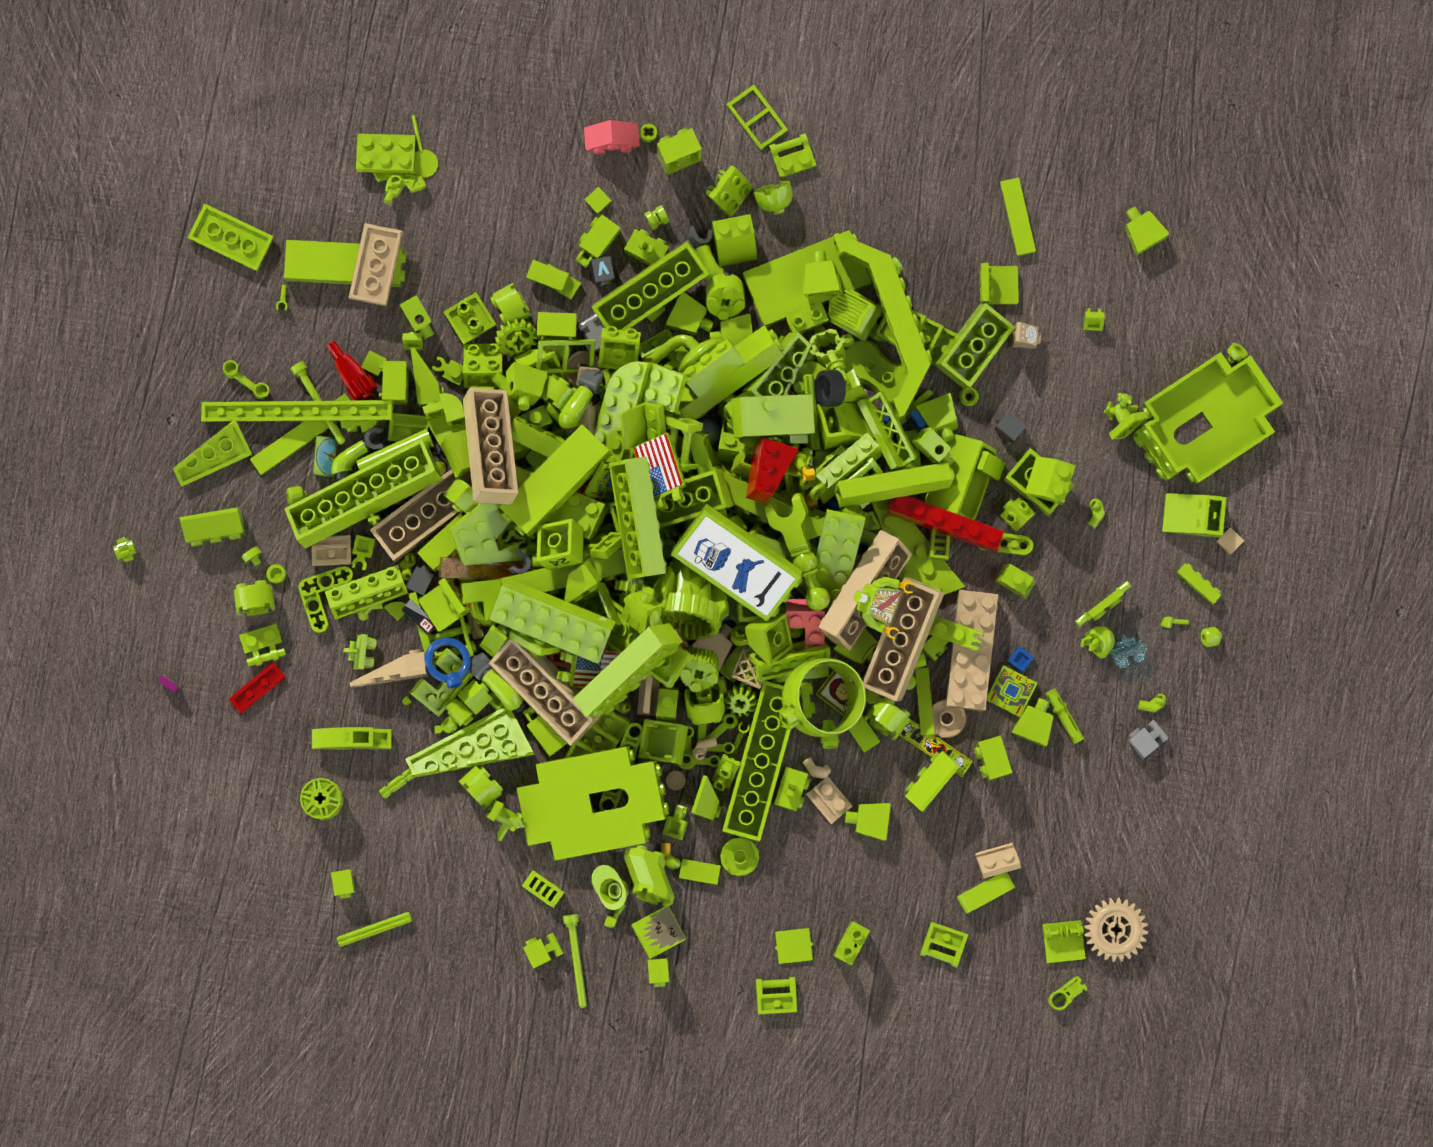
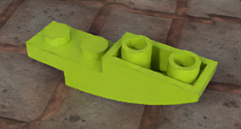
(351, 738)

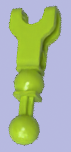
(799, 546)

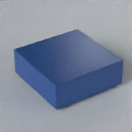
(917, 420)
(1020, 659)

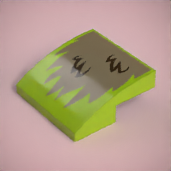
(658, 932)

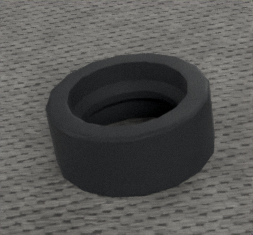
(830, 388)

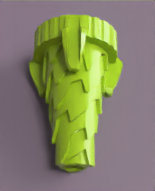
(690, 600)

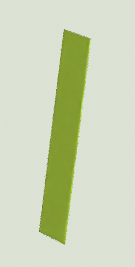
(924, 701)

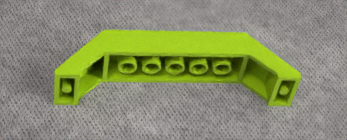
(897, 313)
(737, 487)

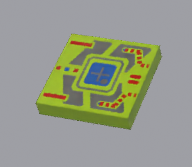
(601, 483)
(1011, 691)

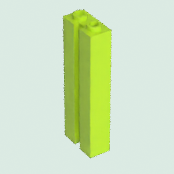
(328, 262)
(758, 352)
(555, 481)

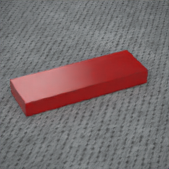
(257, 688)

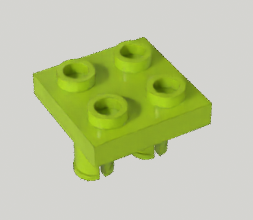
(730, 190)
(469, 318)

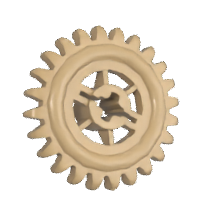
(1117, 910)

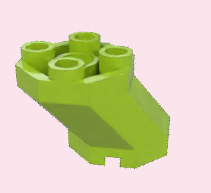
(649, 875)

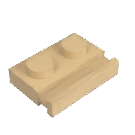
(332, 551)
(829, 800)
(998, 860)

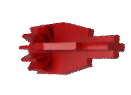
(358, 384)

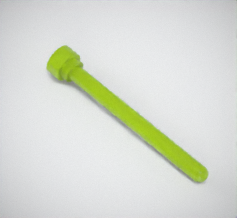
(300, 371)
(571, 923)

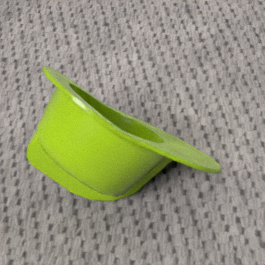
(609, 887)

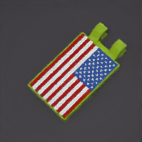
(664, 469)
(584, 670)

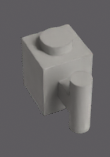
(595, 332)
(1144, 742)

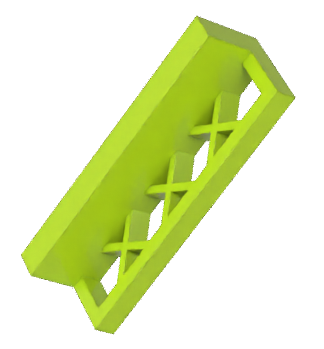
(880, 431)
(789, 661)

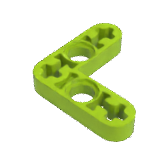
(314, 594)

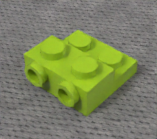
(618, 347)

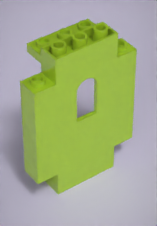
(1230, 400)
(562, 811)

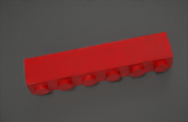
(946, 522)

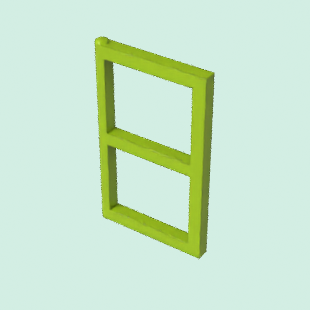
(768, 109)
(566, 343)

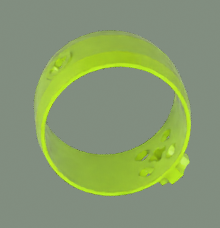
(792, 714)

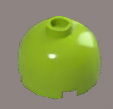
(774, 197)

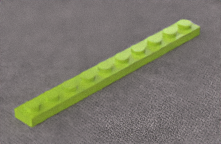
(297, 411)

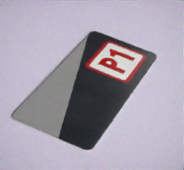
(418, 616)

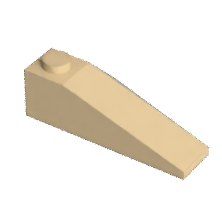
(403, 668)

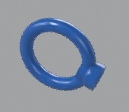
(453, 679)

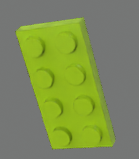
(230, 237)

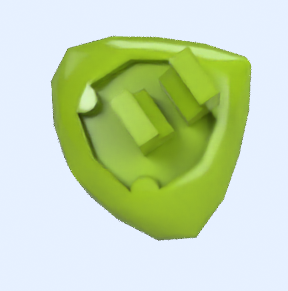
(1100, 641)

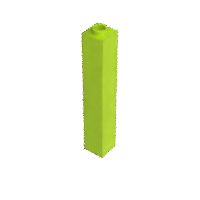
(894, 484)

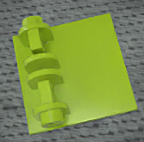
(1064, 941)

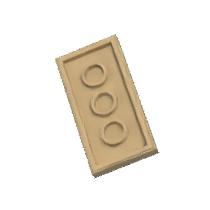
(375, 264)

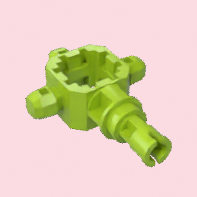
(833, 359)

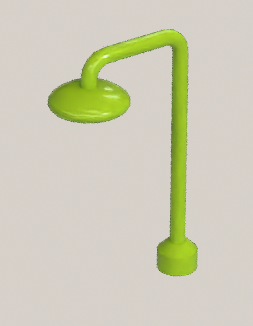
(696, 352)

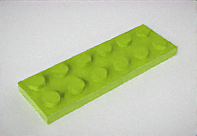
(837, 551)

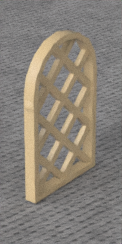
(745, 680)

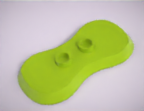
(874, 368)

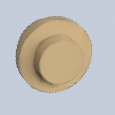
(675, 780)

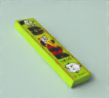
(930, 744)

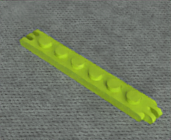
(955, 633)

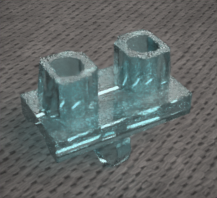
(1127, 648)

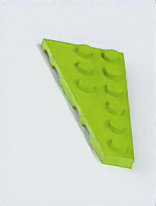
(919, 566)
(483, 742)

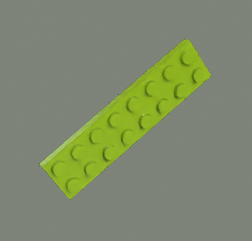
(626, 634)

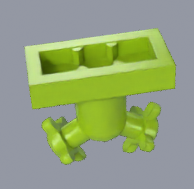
(1127, 421)
(508, 818)

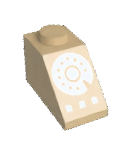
(1026, 336)

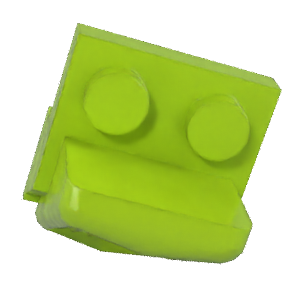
(854, 313)

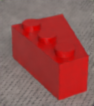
(768, 467)

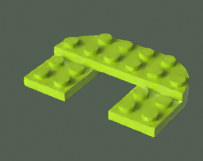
(627, 389)

